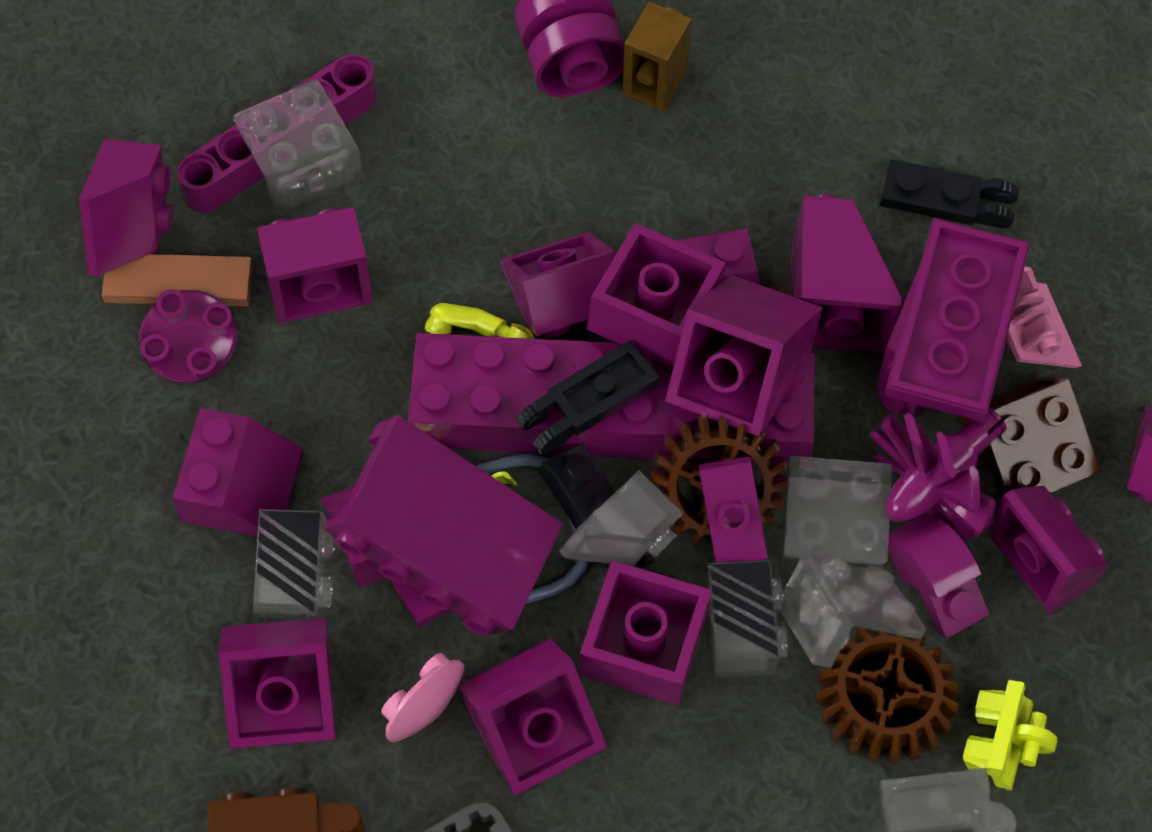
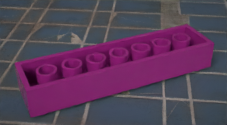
(476, 385)

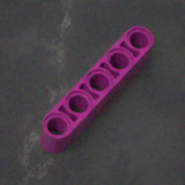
(229, 177)

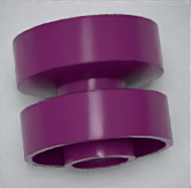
(571, 44)

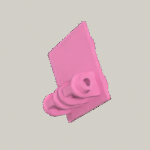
(1037, 328)

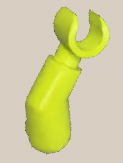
(446, 314)

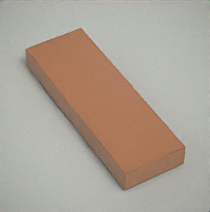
(152, 274)

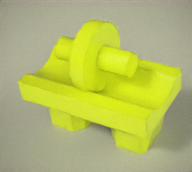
(1011, 715)

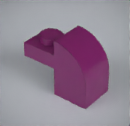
(943, 569)

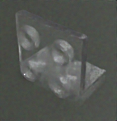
(299, 145)
(837, 510)
(832, 597)

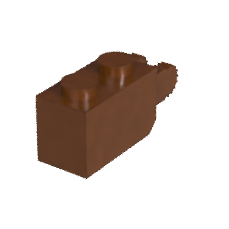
(287, 811)

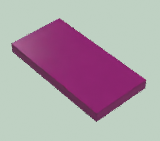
(958, 320)

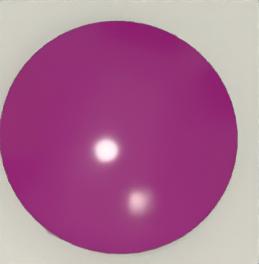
(187, 336)

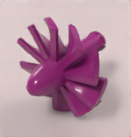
(939, 475)

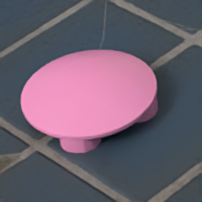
(426, 699)

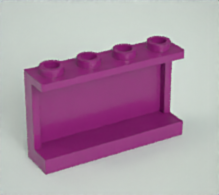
(445, 528)

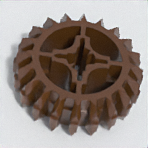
(733, 440)
(908, 695)

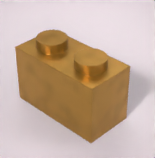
(656, 56)

